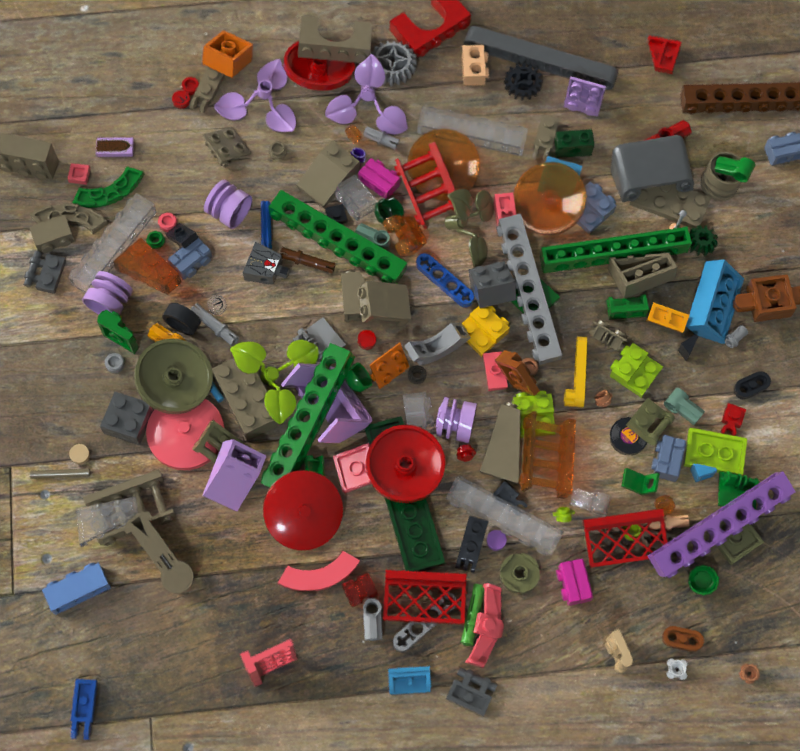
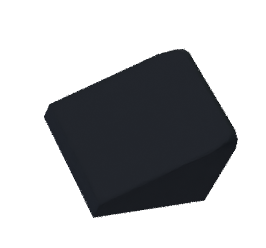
(687, 346)

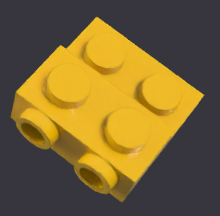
(485, 329)

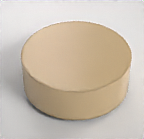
(79, 454)

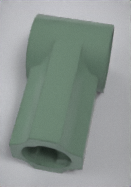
(374, 235)
(679, 403)

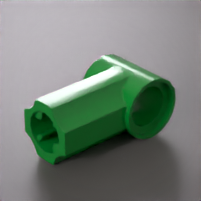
(739, 169)

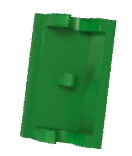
(627, 307)

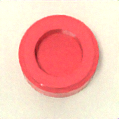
(167, 222)

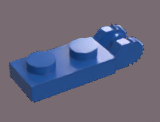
(83, 706)

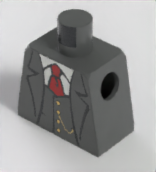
(264, 266)

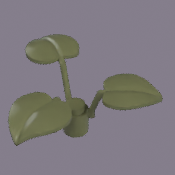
(462, 202)

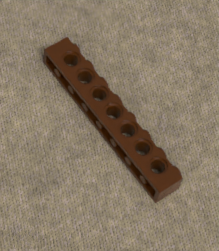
(744, 93)

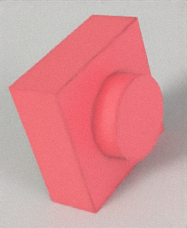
(78, 173)

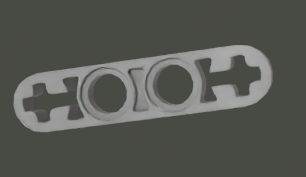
(426, 628)

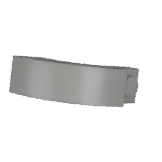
(439, 345)

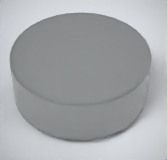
(114, 363)

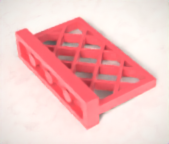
(268, 660)

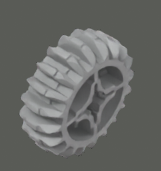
(403, 65)

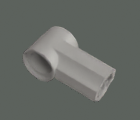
(372, 622)

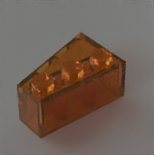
(148, 266)

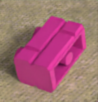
(379, 179)
(575, 582)

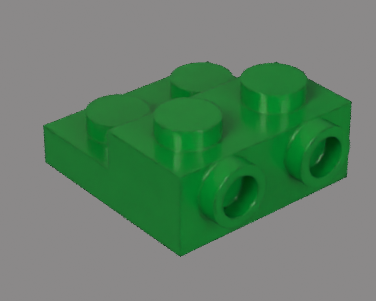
(115, 330)

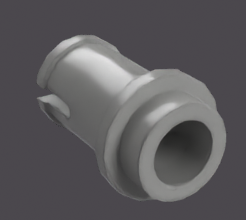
(732, 340)

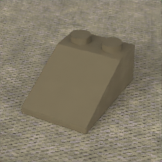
(326, 172)

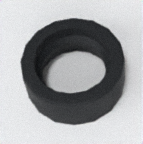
(181, 318)

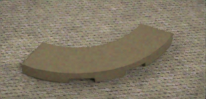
(74, 214)

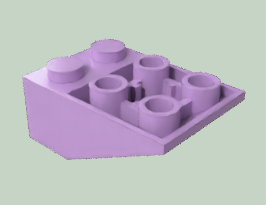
(584, 96)
(233, 474)

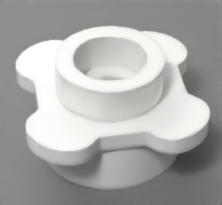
(672, 673)

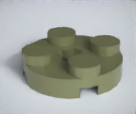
(531, 573)

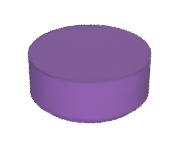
(496, 540)

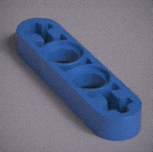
(443, 281)

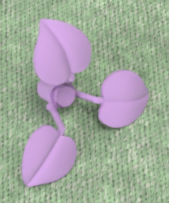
(370, 76)
(270, 78)

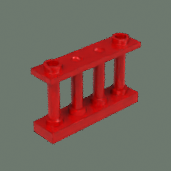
(440, 171)

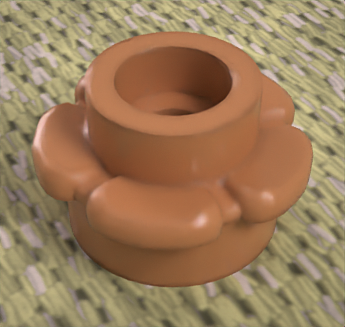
(603, 398)
(749, 679)

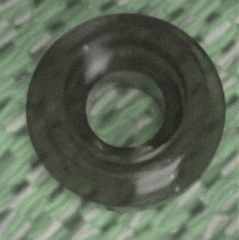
(417, 369)

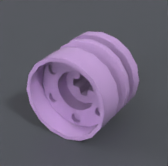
(228, 204)
(107, 293)
(456, 419)

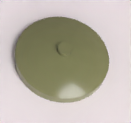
(173, 376)

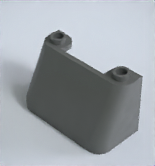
(651, 165)

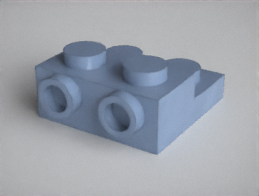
(597, 209)

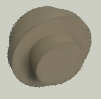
(277, 150)

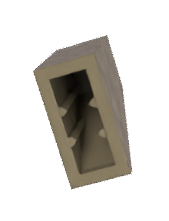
(350, 284)

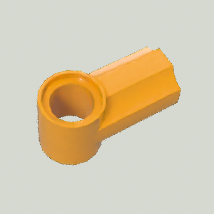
(158, 332)

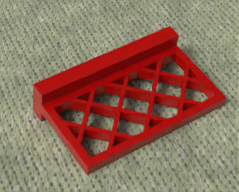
(618, 521)
(421, 580)

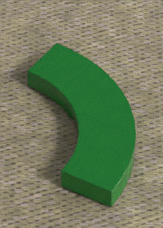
(109, 195)

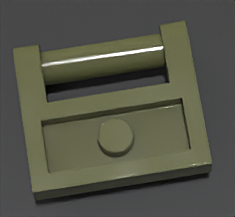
(645, 417)
(214, 435)

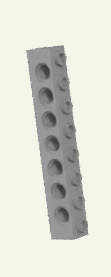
(515, 225)

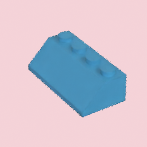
(713, 301)

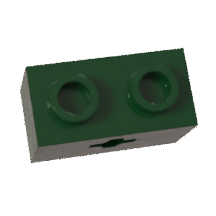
(574, 143)

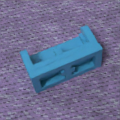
(409, 680)

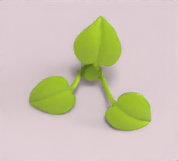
(248, 359)

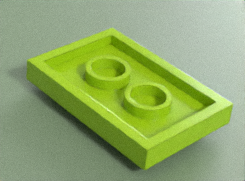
(715, 450)

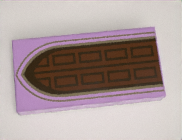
(114, 147)

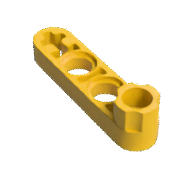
(576, 397)

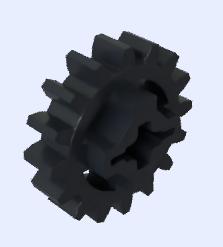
(523, 82)

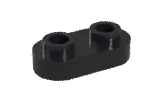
(750, 385)

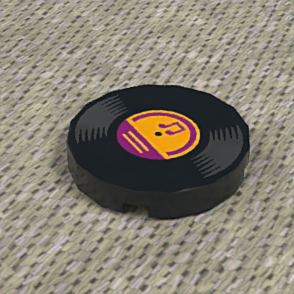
(624, 439)

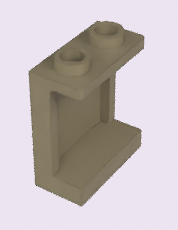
(384, 302)

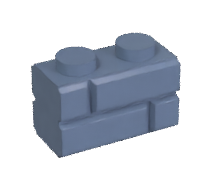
(783, 148)
(191, 258)
(669, 457)

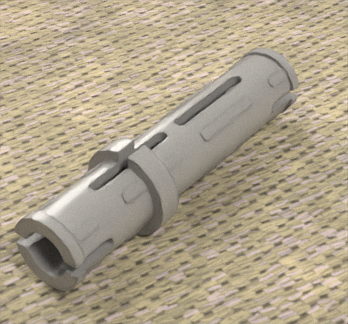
(221, 330)

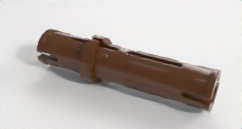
(307, 260)

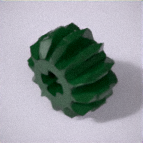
(703, 240)

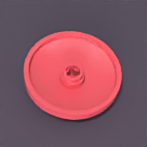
(174, 436)

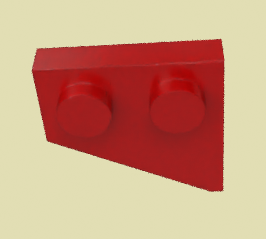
(664, 53)

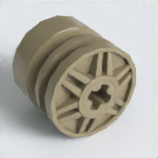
(718, 185)

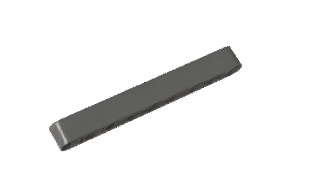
(541, 57)

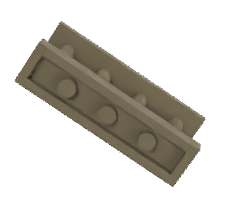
(133, 488)

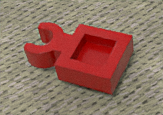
(732, 417)

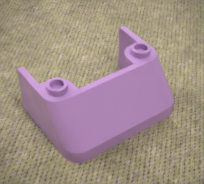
(346, 413)

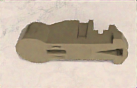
(175, 574)

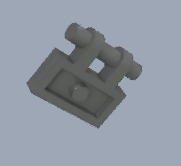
(50, 274)
(468, 697)

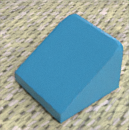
(702, 472)

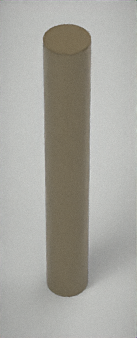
(60, 473)

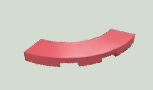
(321, 578)

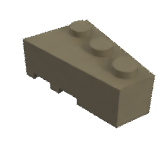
(641, 273)

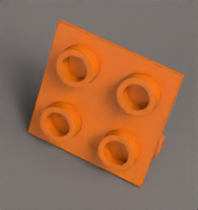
(389, 366)

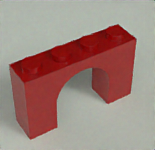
(455, 18)

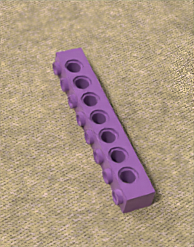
(662, 556)

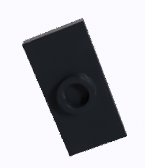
(182, 235)

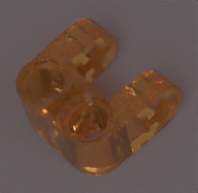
(408, 232)

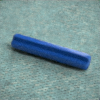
(266, 231)

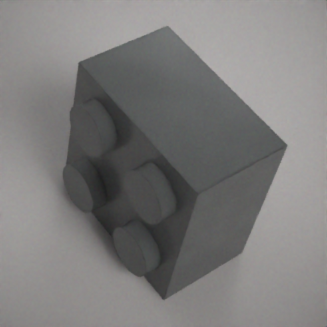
(492, 284)
(126, 418)

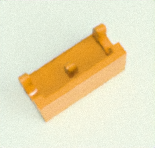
(668, 317)

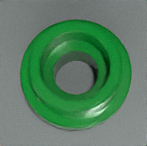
(155, 235)

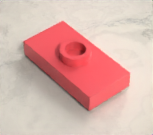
(495, 378)

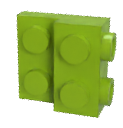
(635, 369)
(540, 403)

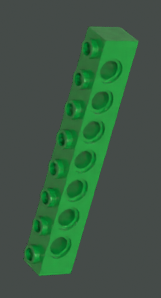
(285, 202)
(599, 251)
(317, 412)

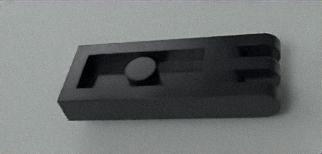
(472, 542)

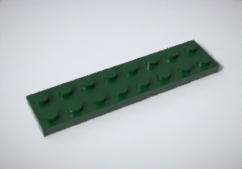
(411, 521)

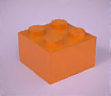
(227, 53)

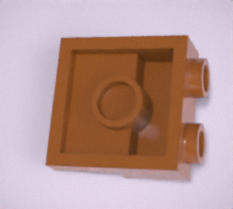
(517, 372)

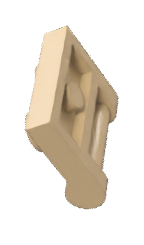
(618, 648)

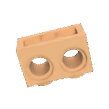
(473, 65)

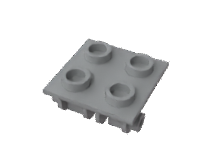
(320, 334)

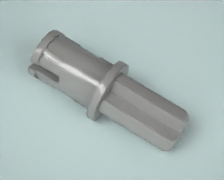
(380, 137)

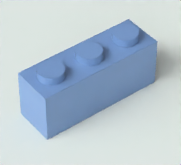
(76, 588)

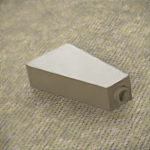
(504, 445)

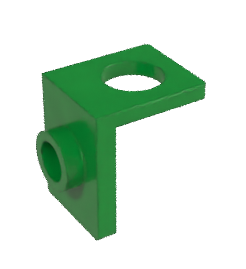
(638, 482)

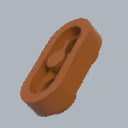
(682, 638)

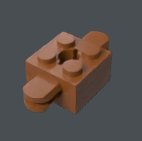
(768, 298)

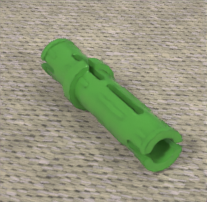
(474, 608)

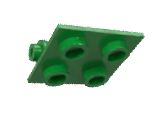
(733, 486)

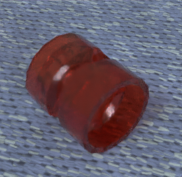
(360, 589)

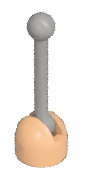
(682, 214)

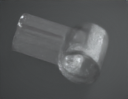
(596, 502)

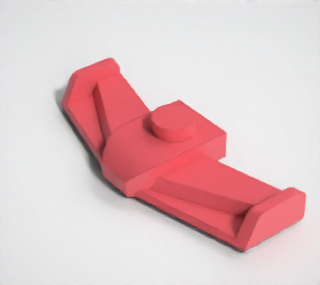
(487, 626)

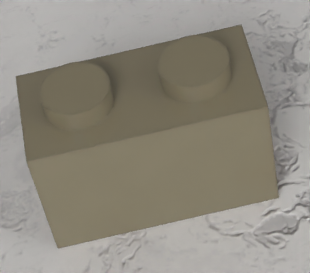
(52, 234)

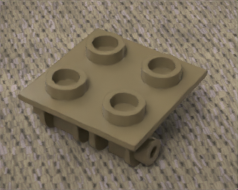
(225, 145)
(602, 327)

